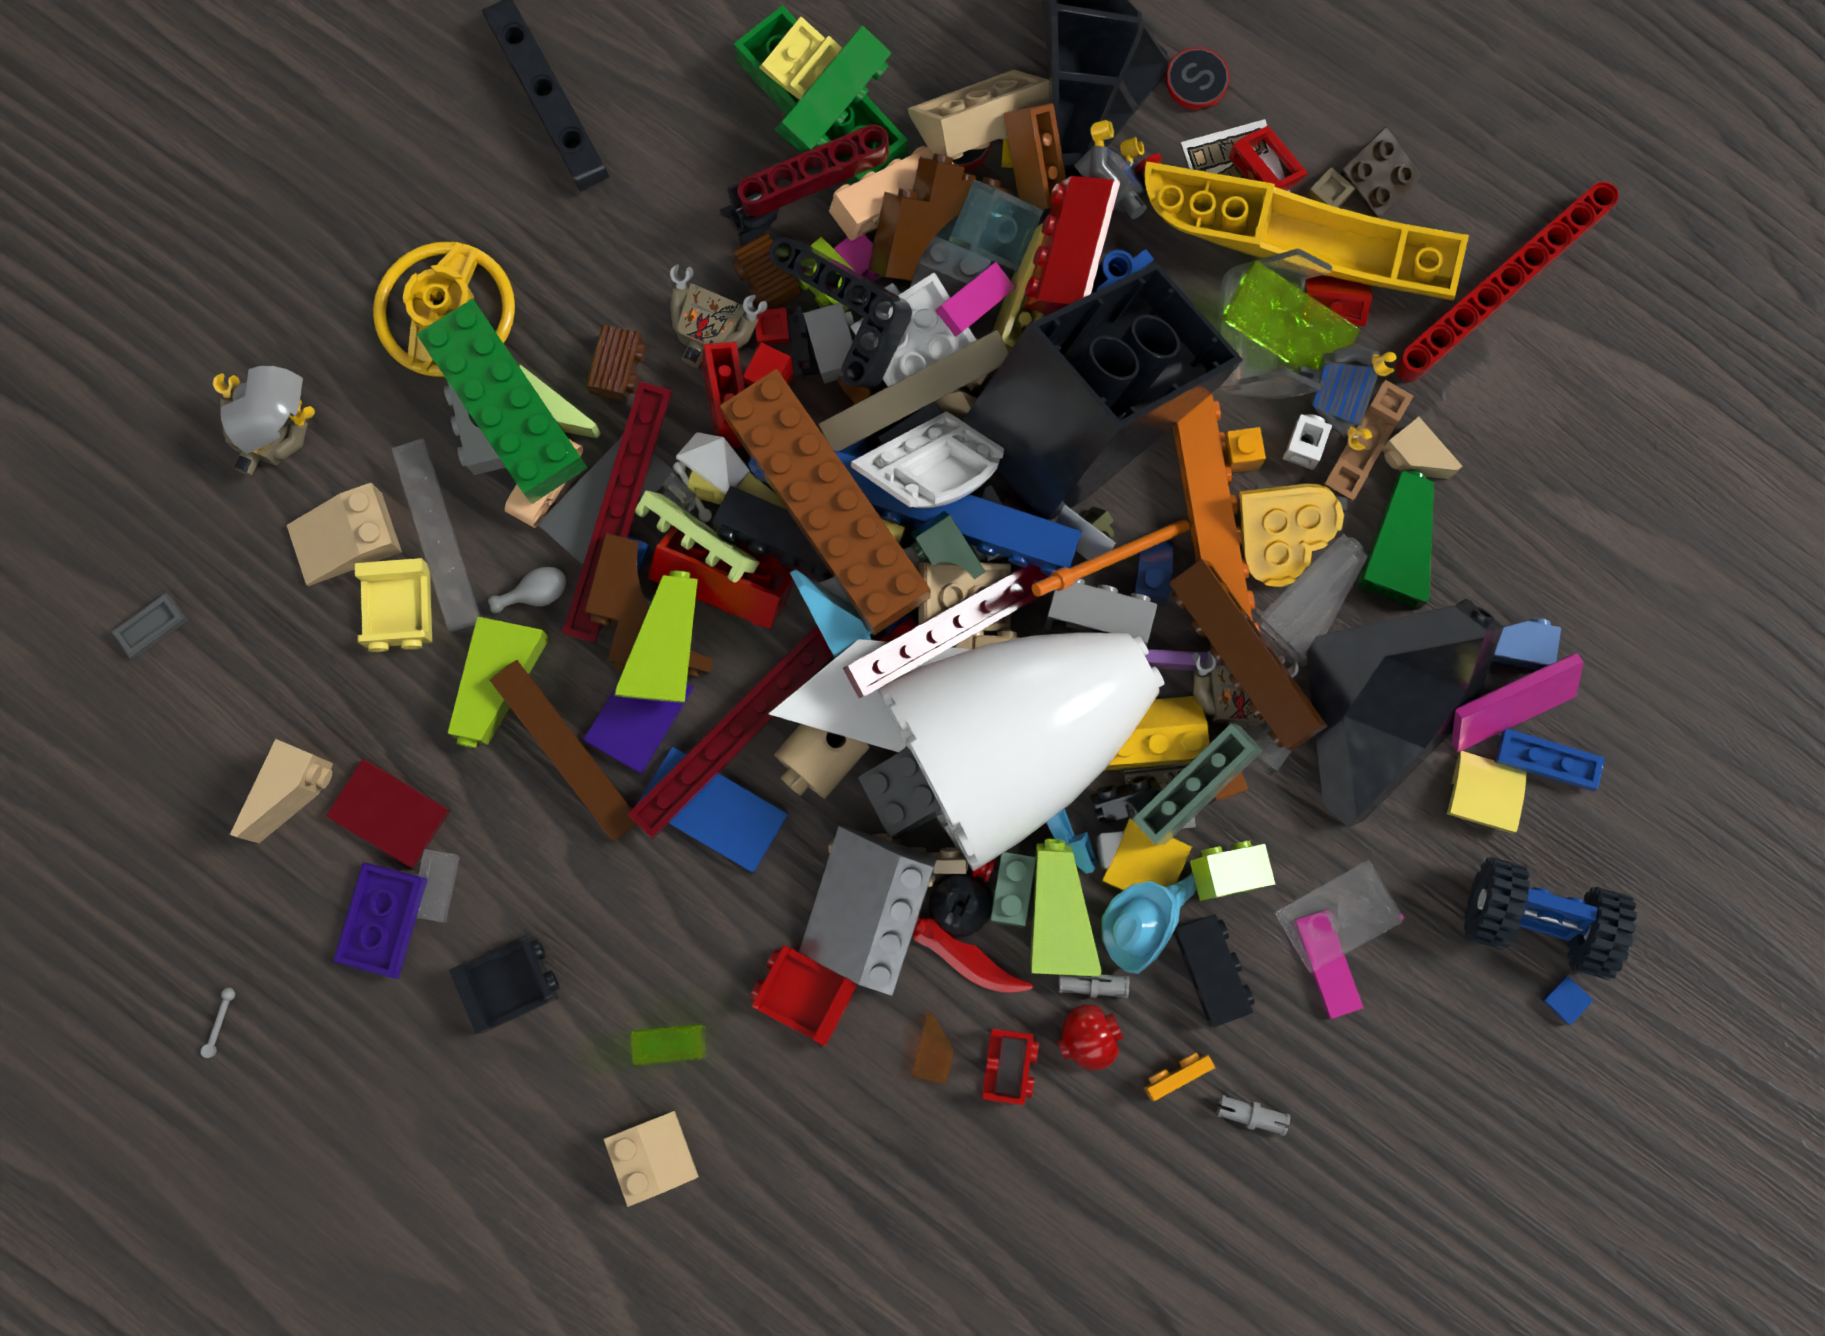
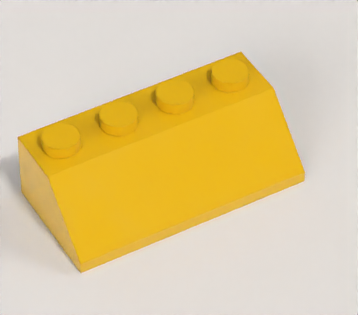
(1168, 734)

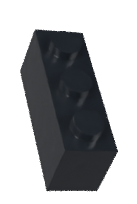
(1214, 970)

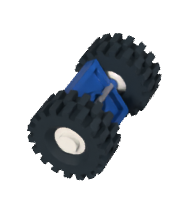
(1595, 928)

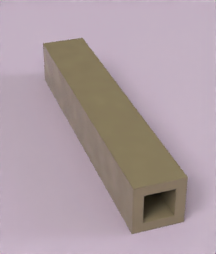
(915, 392)

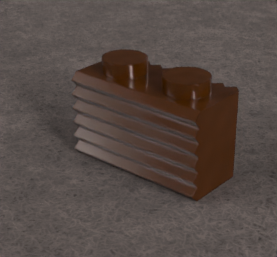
(765, 278)
(616, 363)

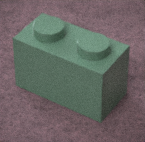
(1012, 889)

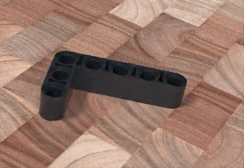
(851, 294)

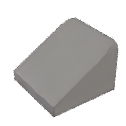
(1106, 848)

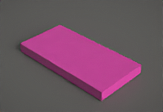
(1516, 702)

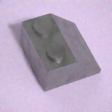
(951, 264)

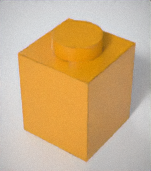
(1244, 450)

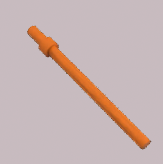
(1066, 576)

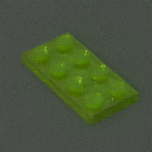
(1286, 319)

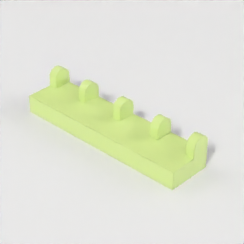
(697, 532)

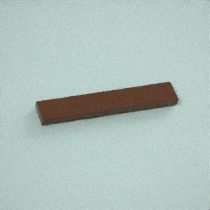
(564, 749)

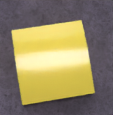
(800, 58)
(1487, 792)

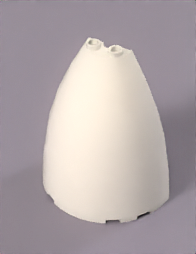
(1020, 728)

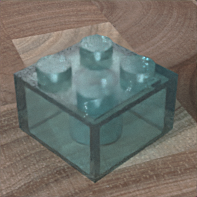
(995, 225)

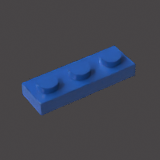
(1550, 760)

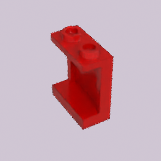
(803, 994)

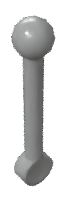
(209, 1050)

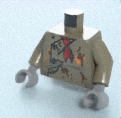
(708, 318)
(1220, 697)

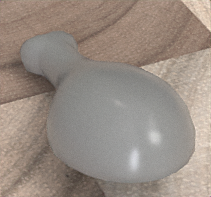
(536, 588)

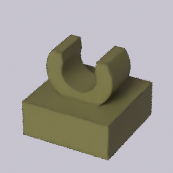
(1099, 519)

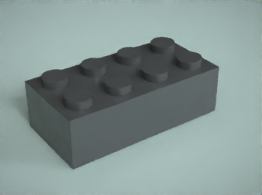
(900, 794)

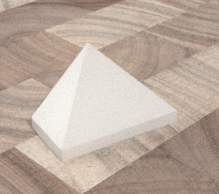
(714, 461)

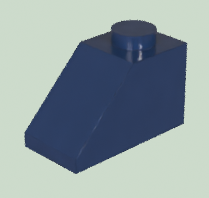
(1154, 572)

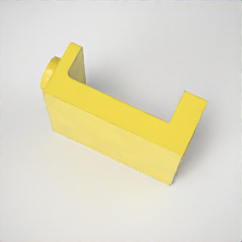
(395, 604)

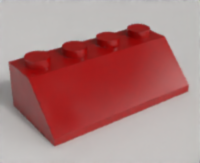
(1071, 242)
(754, 597)

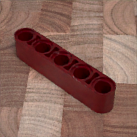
(825, 158)

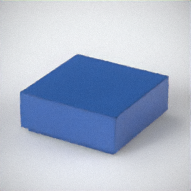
(1567, 1000)

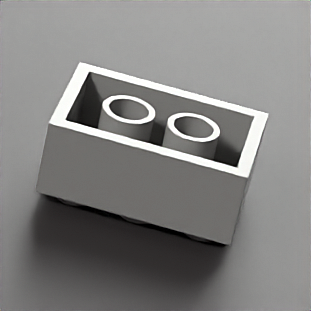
(1100, 611)

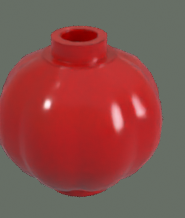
(1090, 1037)

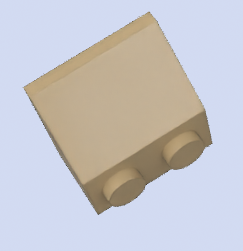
(651, 1158)

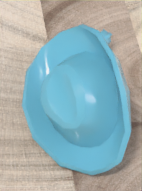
(1143, 921)

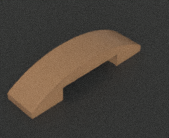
(1380, 419)

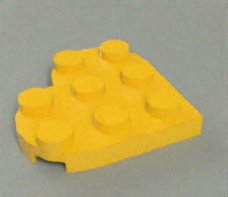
(1285, 527)

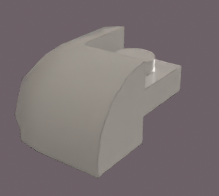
(261, 407)

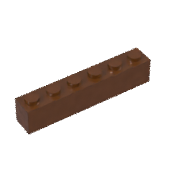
(1247, 655)

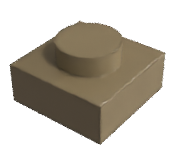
(1331, 189)

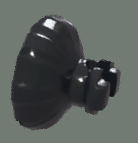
(949, 915)

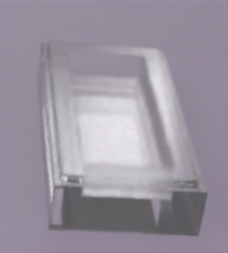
(441, 872)

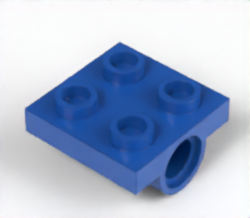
(1119, 265)

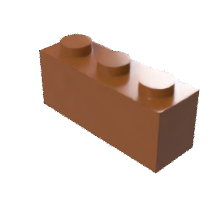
(1035, 152)

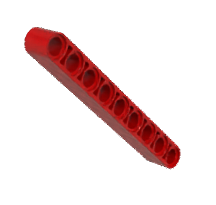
(1515, 269)

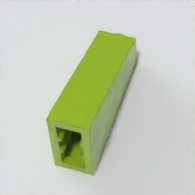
(662, 649)
(478, 703)
(1060, 922)

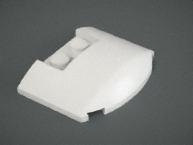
(932, 463)

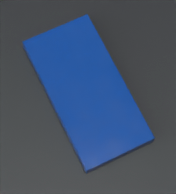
(726, 817)

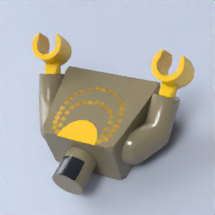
(291, 433)

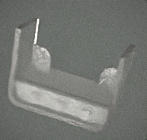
(1259, 371)

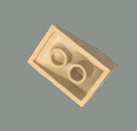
(343, 532)
(282, 788)

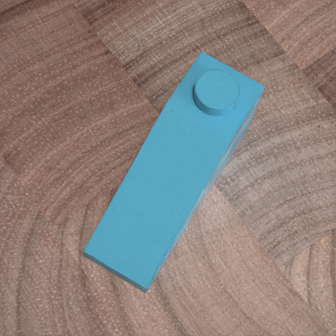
(833, 615)

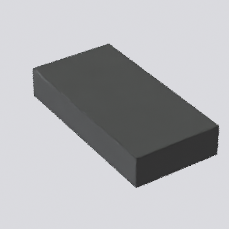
(149, 626)

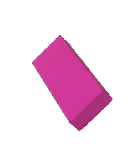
(975, 299)
(1333, 979)

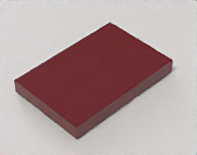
(388, 813)

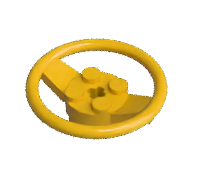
(445, 279)

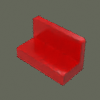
(1343, 297)

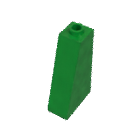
(1402, 545)

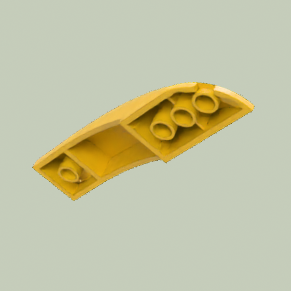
(1270, 221)

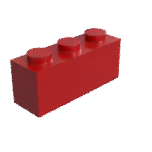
(722, 381)

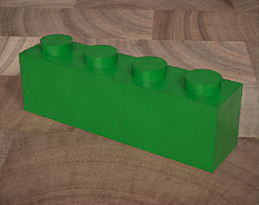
(833, 91)

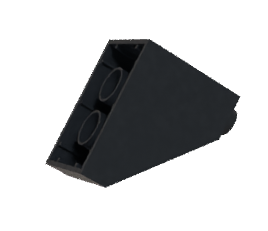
(1098, 387)

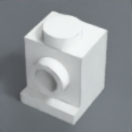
(1303, 453)

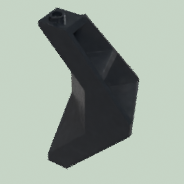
(1099, 69)
(1393, 698)

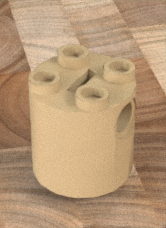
(816, 763)

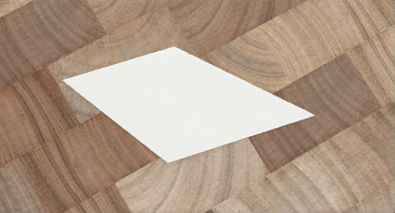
(833, 705)

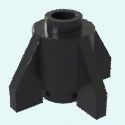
(741, 221)

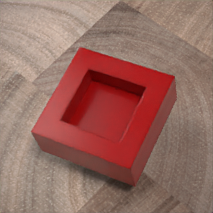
(772, 327)

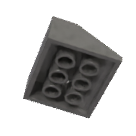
(867, 908)

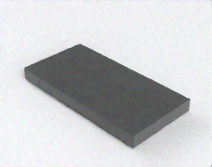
(575, 515)

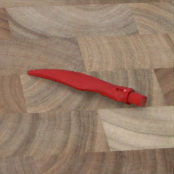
(967, 959)

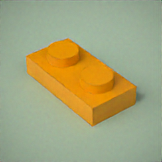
(1165, 1082)

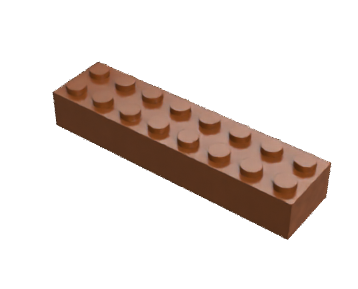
(825, 502)

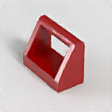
(1254, 168)

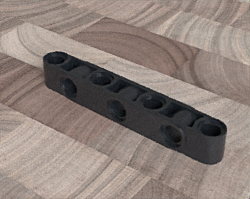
(553, 108)

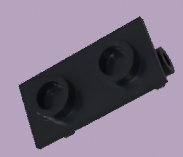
(802, 350)
(1111, 800)

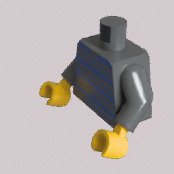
(1106, 164)
(1346, 388)

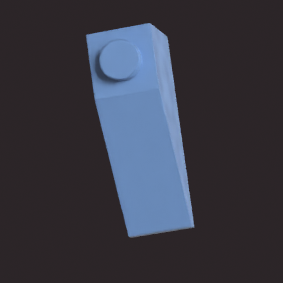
(1528, 644)

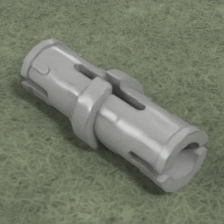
(1094, 985)
(1253, 1115)

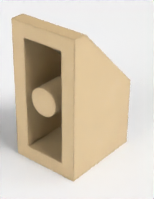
(1420, 451)

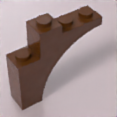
(914, 217)
(619, 599)

